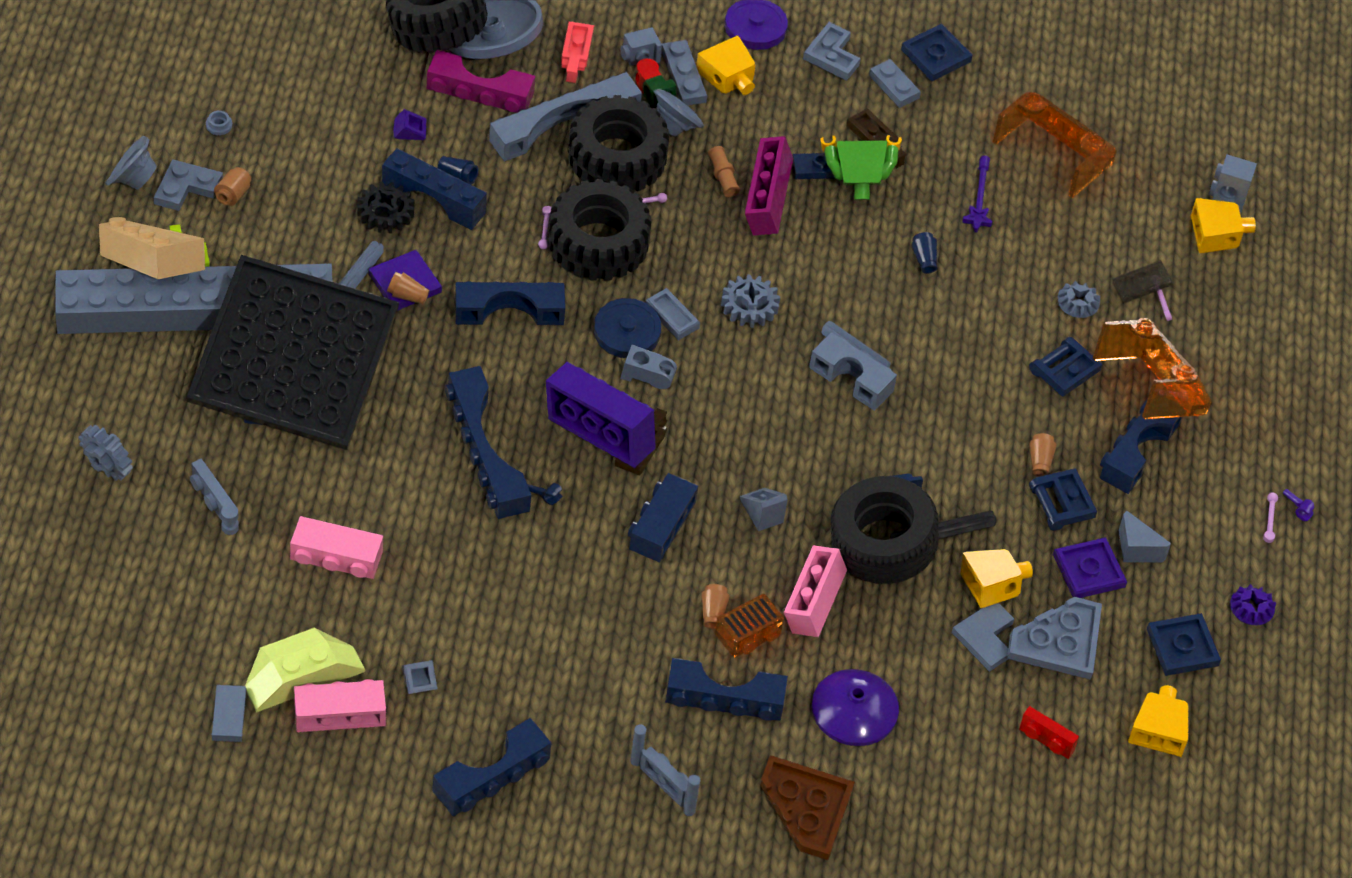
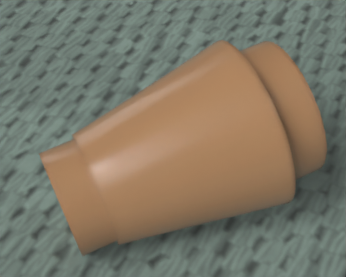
(407, 288)
(1042, 453)
(714, 603)

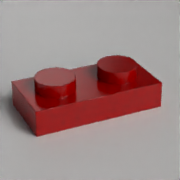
(1048, 732)

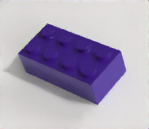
(600, 414)

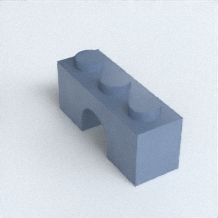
(838, 357)

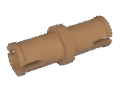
(723, 171)

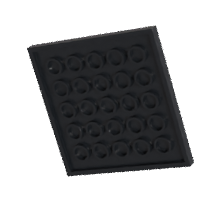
(293, 352)

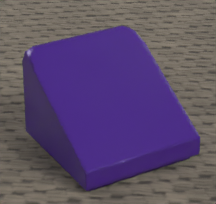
(409, 126)

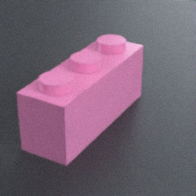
(336, 547)
(815, 591)
(339, 705)

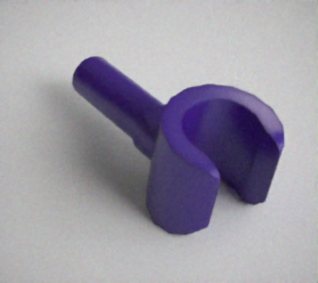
(1304, 510)

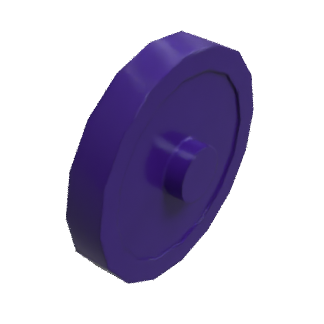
(757, 23)

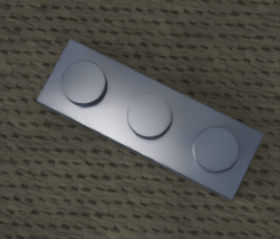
(684, 72)

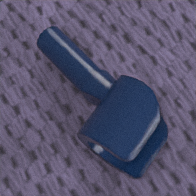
(550, 495)

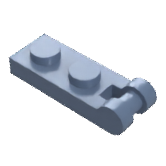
(215, 496)

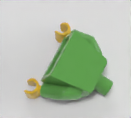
(861, 162)

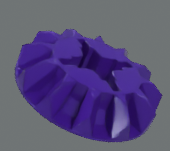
(1244, 610)

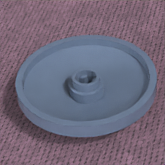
(507, 29)

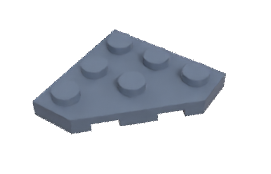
(1060, 638)

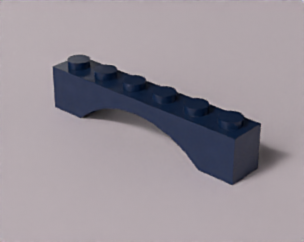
(505, 485)

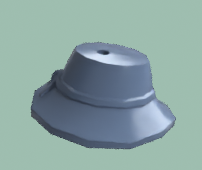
(676, 113)
(134, 166)

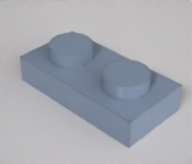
(894, 83)

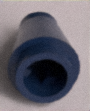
(459, 168)
(925, 250)

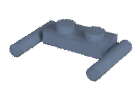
(658, 768)

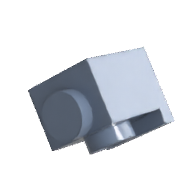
(641, 45)

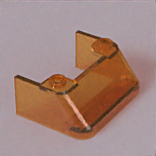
(1096, 150)
(1179, 387)

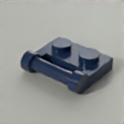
(1070, 372)
(1070, 494)

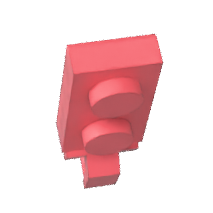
(576, 49)

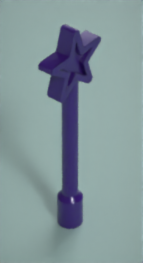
(977, 215)

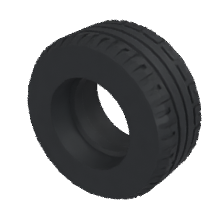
(880, 500)

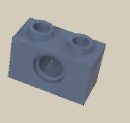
(1233, 180)

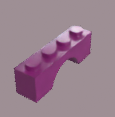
(508, 92)

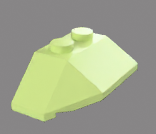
(298, 661)

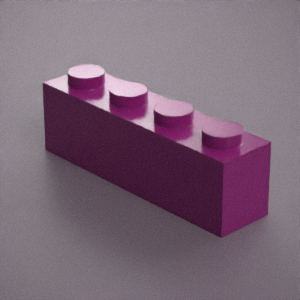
(769, 186)

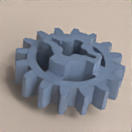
(750, 301)
(105, 452)

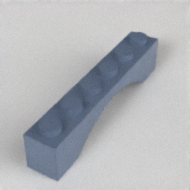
(517, 132)

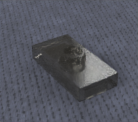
(1142, 281)

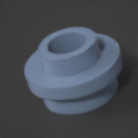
(219, 123)

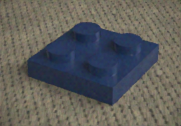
(936, 52)
(1183, 644)

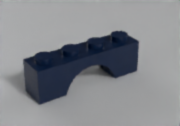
(459, 199)
(479, 299)
(1126, 463)
(758, 698)
(463, 786)

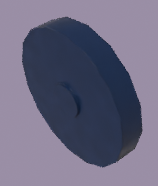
(626, 324)

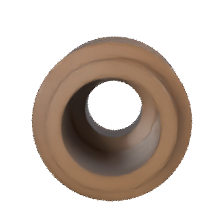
(232, 186)

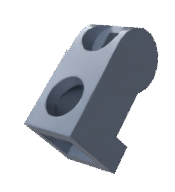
(649, 367)

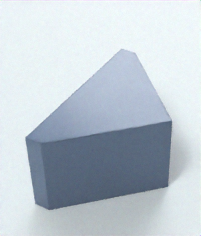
(765, 507)
(1141, 542)

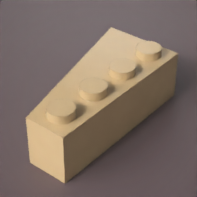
(151, 249)

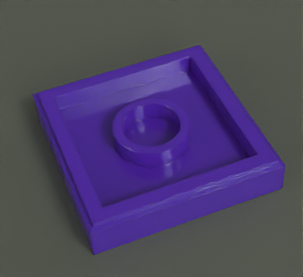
(413, 266)
(1090, 568)

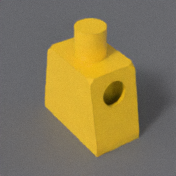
(728, 66)
(1219, 225)
(993, 575)
(1162, 723)

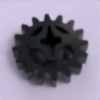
(385, 207)

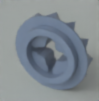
(1078, 308)

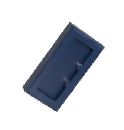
(811, 166)

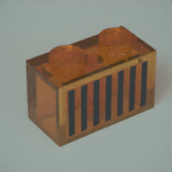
(749, 626)

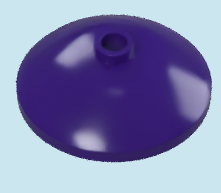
(855, 719)

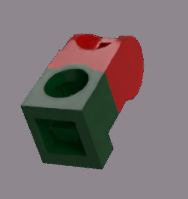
(649, 78)

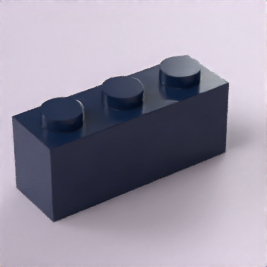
(662, 517)

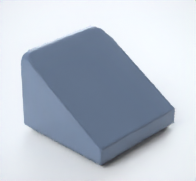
(419, 677)

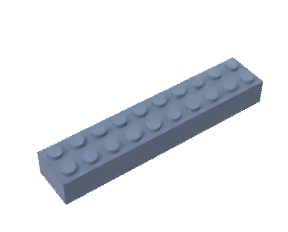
(139, 303)

